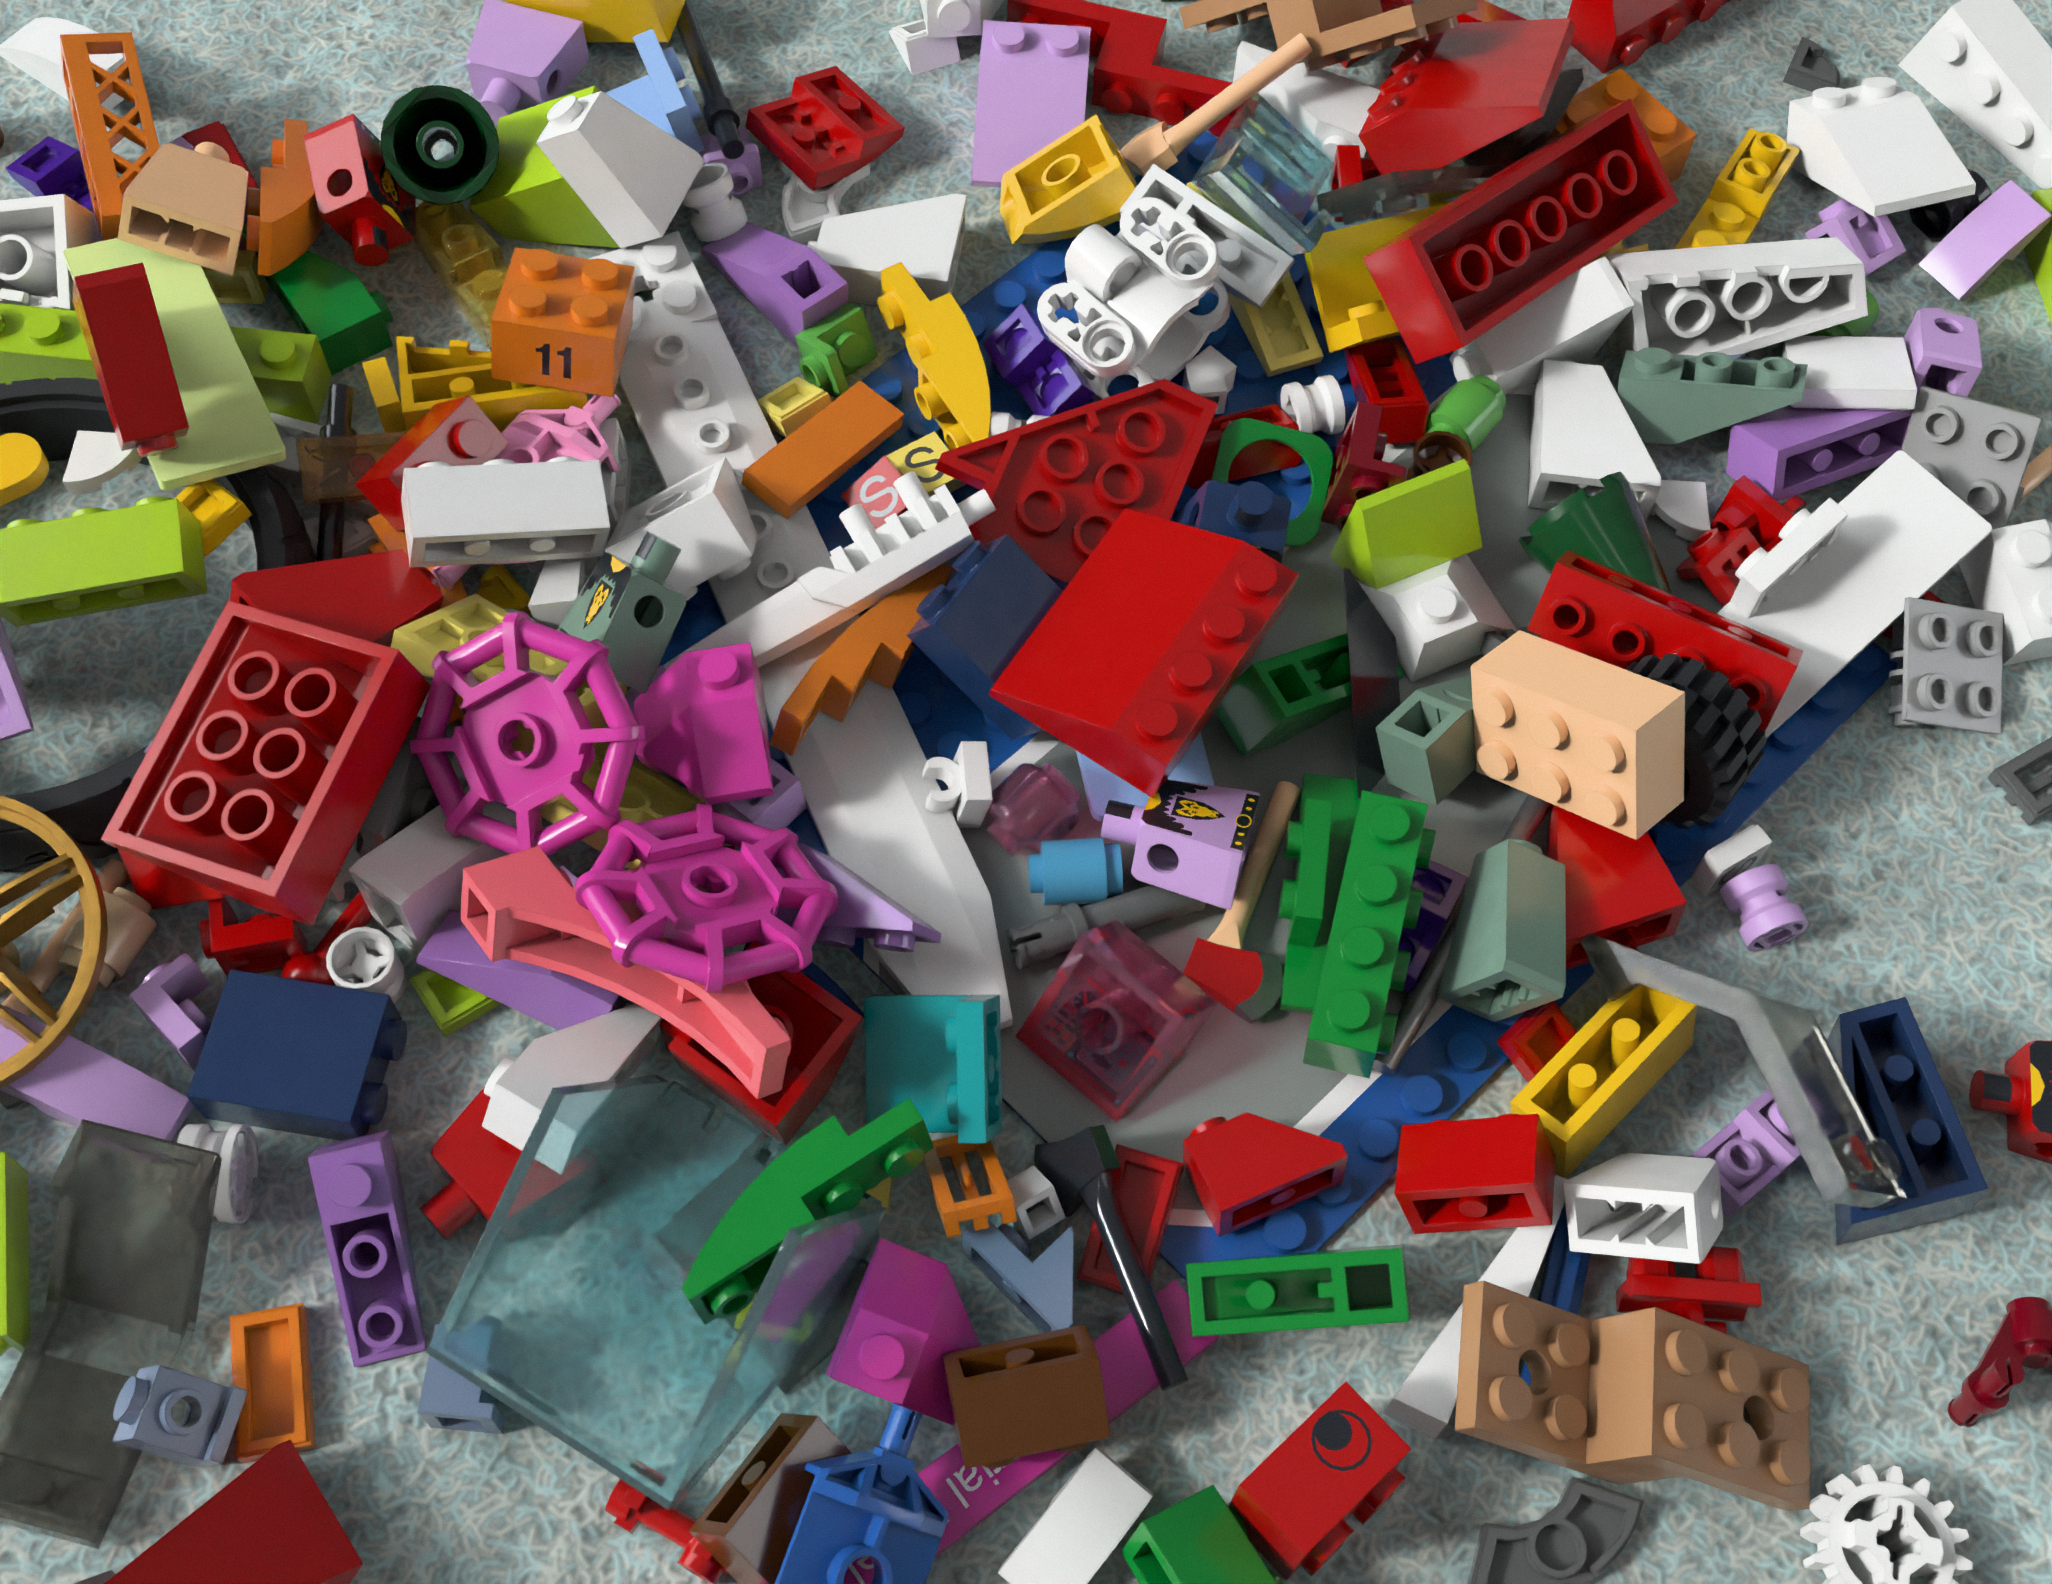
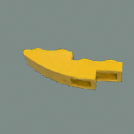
(1741, 192)
(946, 353)

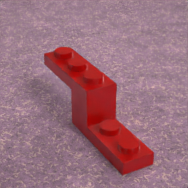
(1128, 60)

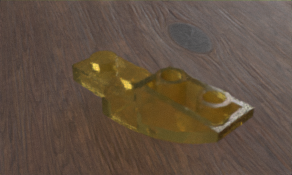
(463, 260)

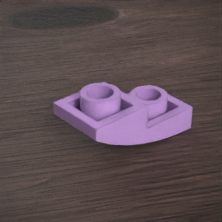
(1985, 239)
(1750, 1152)

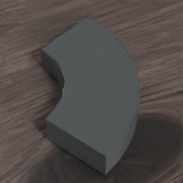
(1565, 1545)

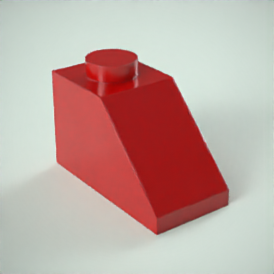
(1257, 1168)

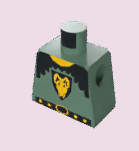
(630, 610)

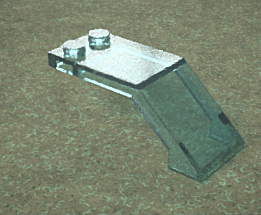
(1267, 177)

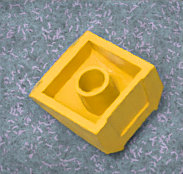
(1066, 187)

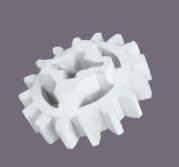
(1900, 1514)

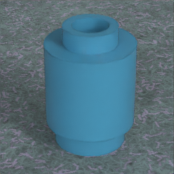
(1076, 871)

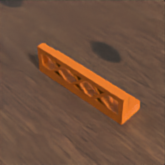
(91, 119)

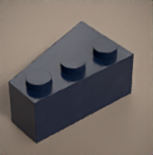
(1912, 1112)

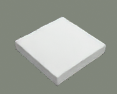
(1853, 372)

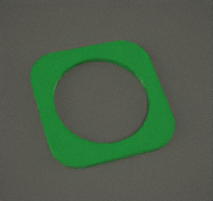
(1309, 446)

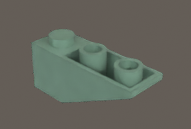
(1693, 395)
(1430, 740)

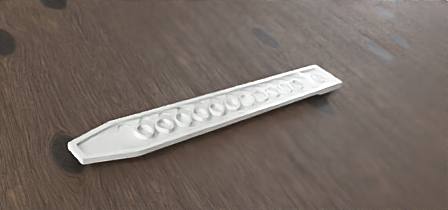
(857, 774)

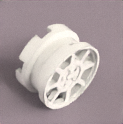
(238, 1164)

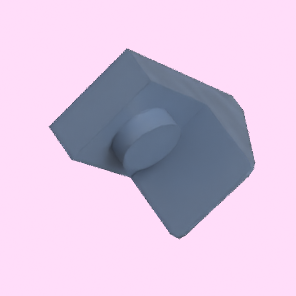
(1036, 1288)

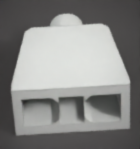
(1661, 1204)

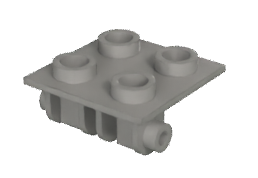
(1973, 449)
(1948, 667)

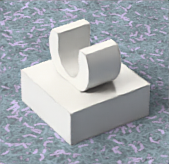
(967, 783)

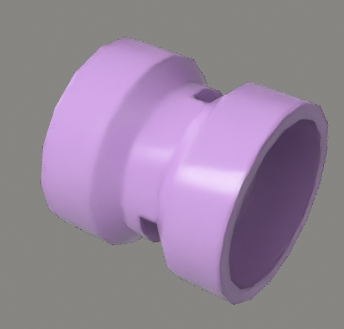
(1763, 908)

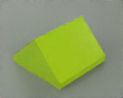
(1410, 527)

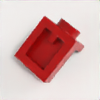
(1716, 559)
(254, 946)

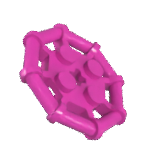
(560, 729)
(744, 897)

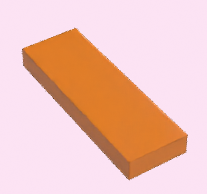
(822, 449)

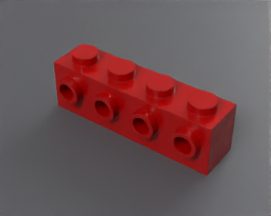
(1626, 619)

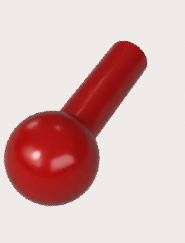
(313, 964)

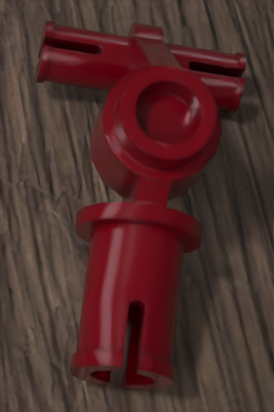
(2019, 1340)

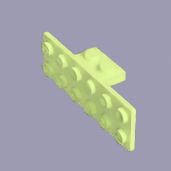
(221, 401)

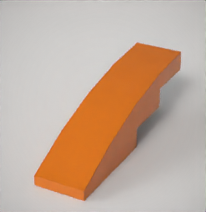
(869, 648)

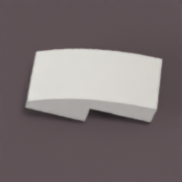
(1079, 1525)

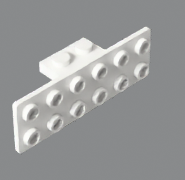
(1850, 568)

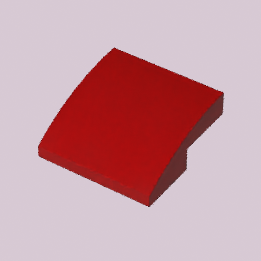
(824, 127)

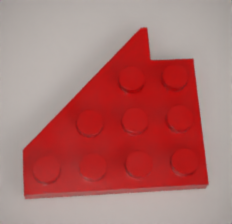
(1076, 472)

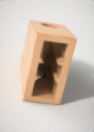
(188, 206)

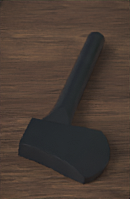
(1083, 1172)

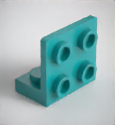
(939, 1056)

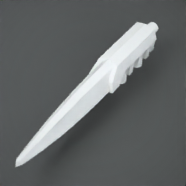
(863, 572)

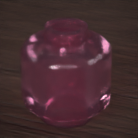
(1033, 808)

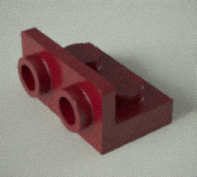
(1359, 465)

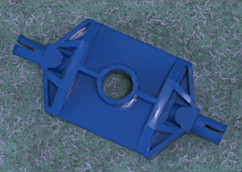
(870, 1509)

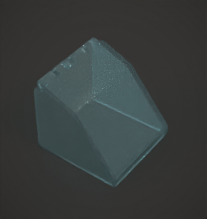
(583, 1272)

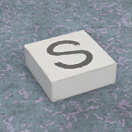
(1730, 859)

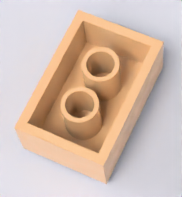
(1579, 733)

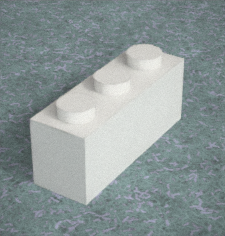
(504, 512)

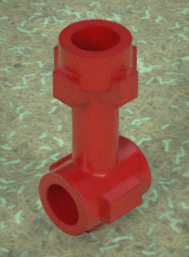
(634, 1507)

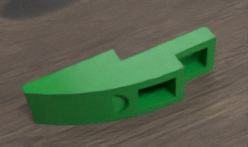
(807, 1182)

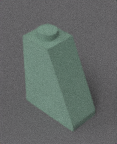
(1508, 934)

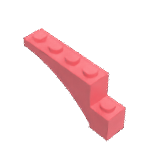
(530, 914)

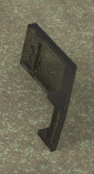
(1417, 188)
(1794, 1060)
(115, 1303)

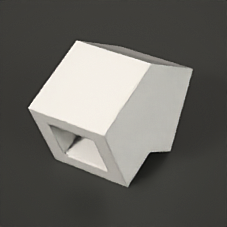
(1210, 376)
(1027, 1190)

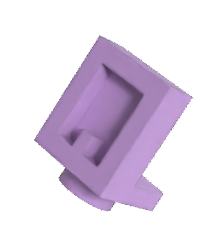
(744, 170)
(1867, 236)
(168, 1007)

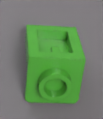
(835, 348)

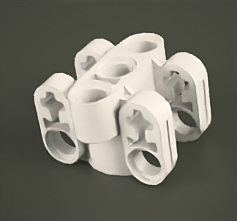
(1135, 298)

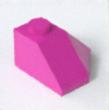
(709, 725)
(900, 1329)

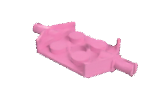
(544, 436)

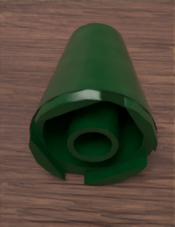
(435, 116)
(1601, 528)

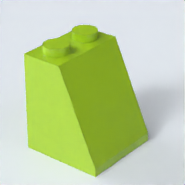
(527, 192)

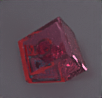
(1115, 1018)

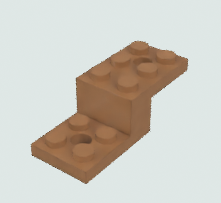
(1332, 27)
(1634, 1397)

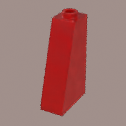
(255, 1530)

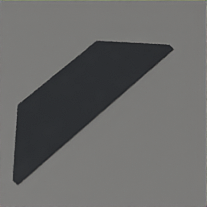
(1372, 679)

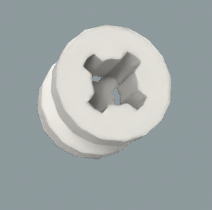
(1315, 405)

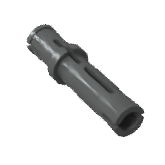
(1060, 932)

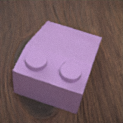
(1026, 93)

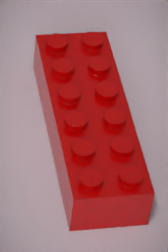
(1520, 232)

